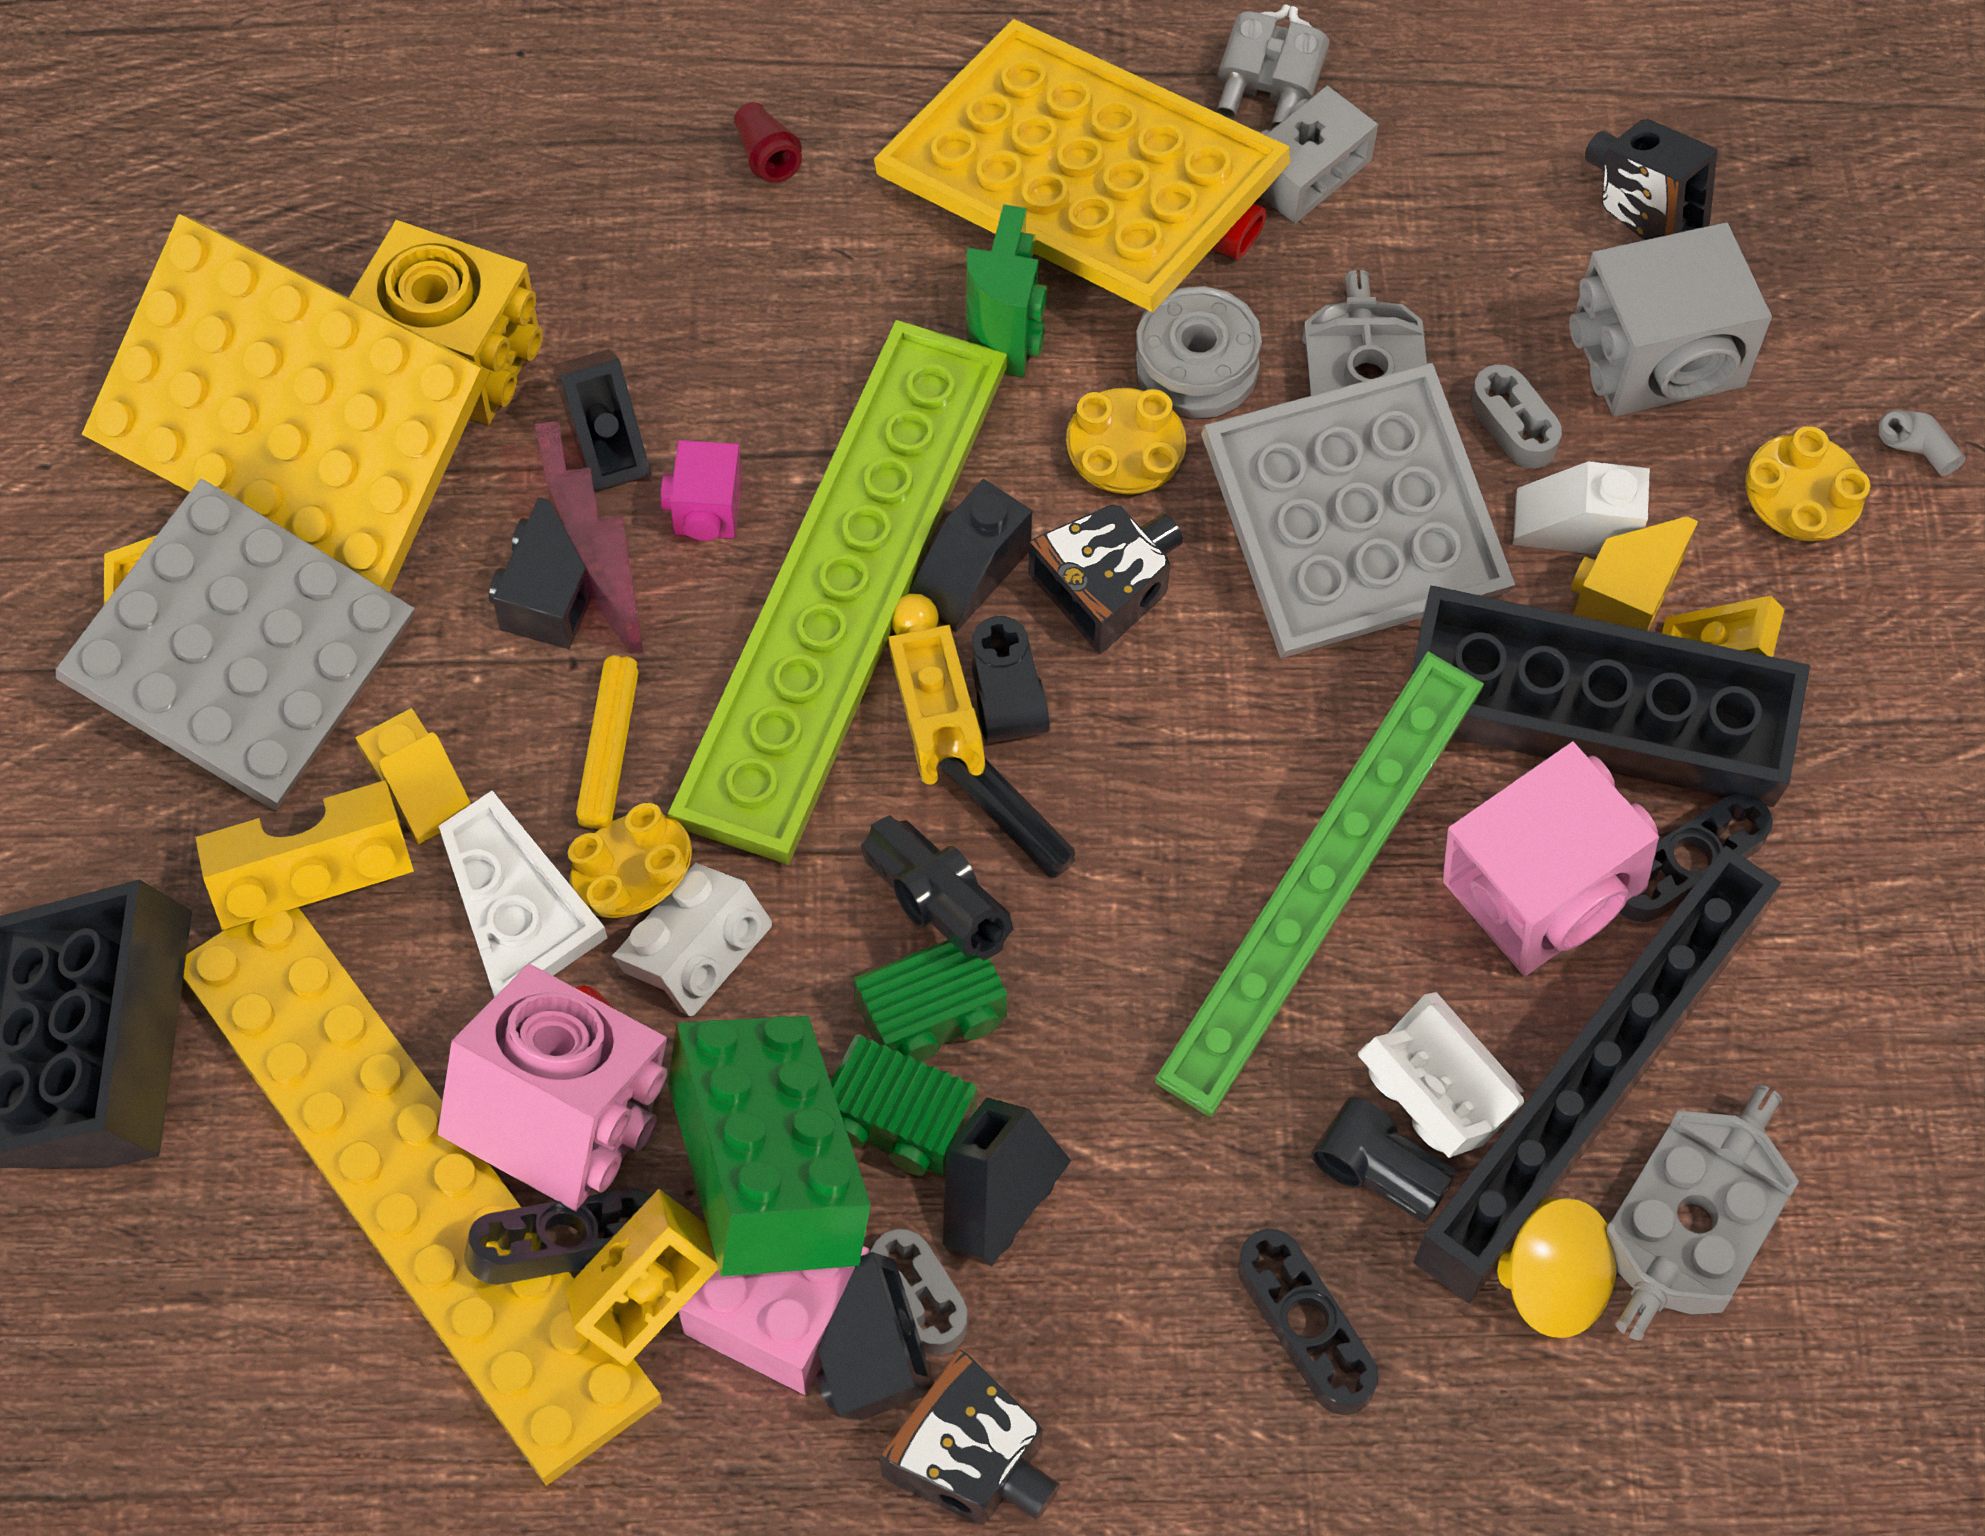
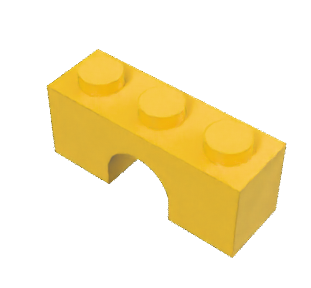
(266, 874)

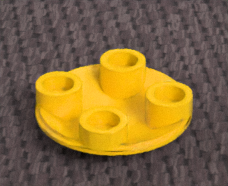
(1126, 439)
(1806, 485)
(630, 862)
(1560, 1267)

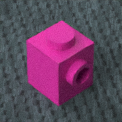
(704, 490)

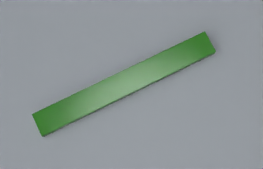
(1318, 885)

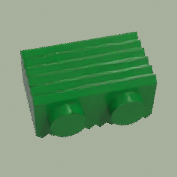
(930, 1000)
(901, 1105)

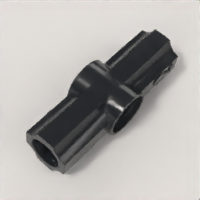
(937, 888)

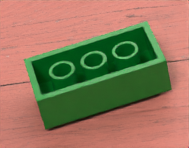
(767, 1146)

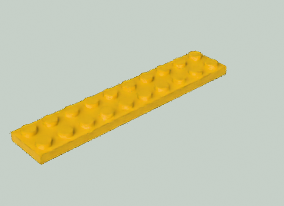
(414, 1194)

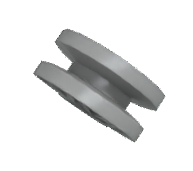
(1206, 323)

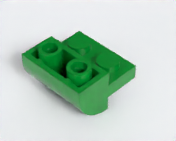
(1004, 294)

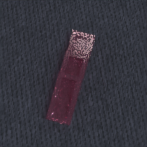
(597, 540)

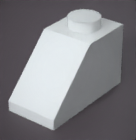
(1581, 507)

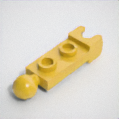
(933, 689)

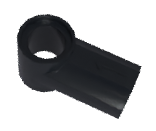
(1368, 1151)

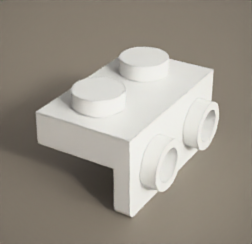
(695, 937)
(1442, 1082)

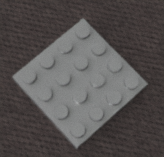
(1355, 508)
(235, 644)

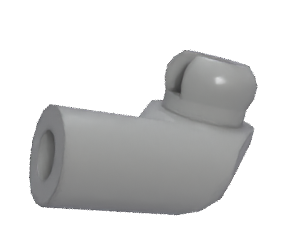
(1922, 435)

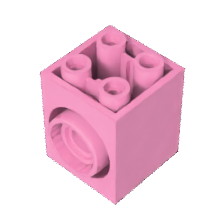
(1550, 858)
(552, 1086)

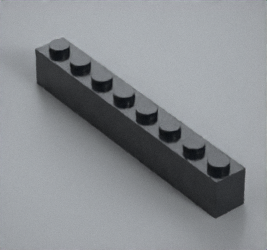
(1596, 1074)

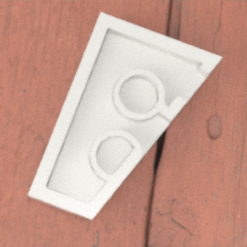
(515, 895)

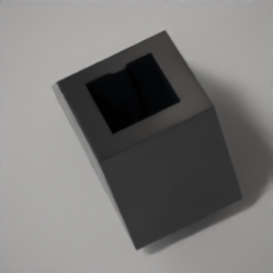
(544, 583)
(996, 1179)

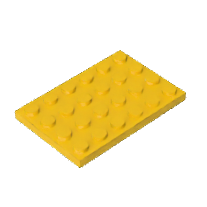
(1109, 165)
(286, 399)

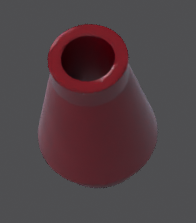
(769, 145)

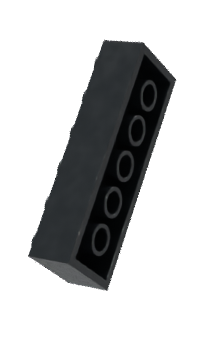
(1621, 694)

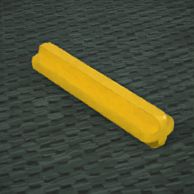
(607, 742)

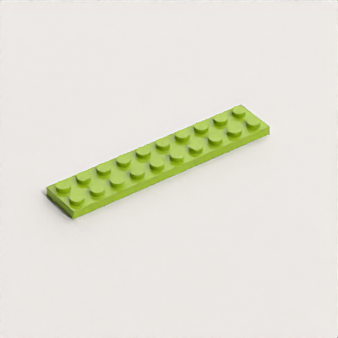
(838, 594)

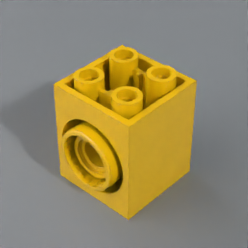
(460, 300)

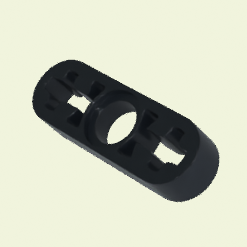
(1702, 833)
(508, 1227)
(1349, 1355)

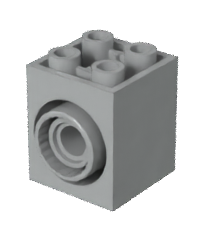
(1669, 319)

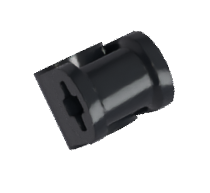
(1007, 687)

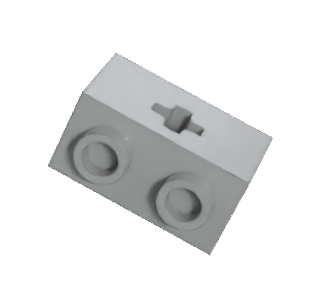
(1327, 147)

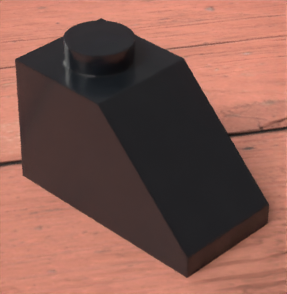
(602, 418)
(974, 553)
(872, 1345)

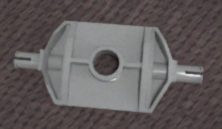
(1360, 333)
(1729, 1172)

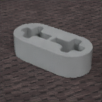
(1522, 412)
(931, 1283)

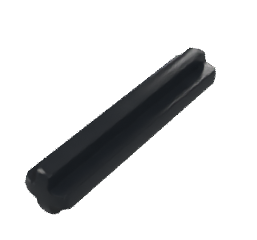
(1014, 816)

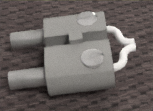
(1271, 61)

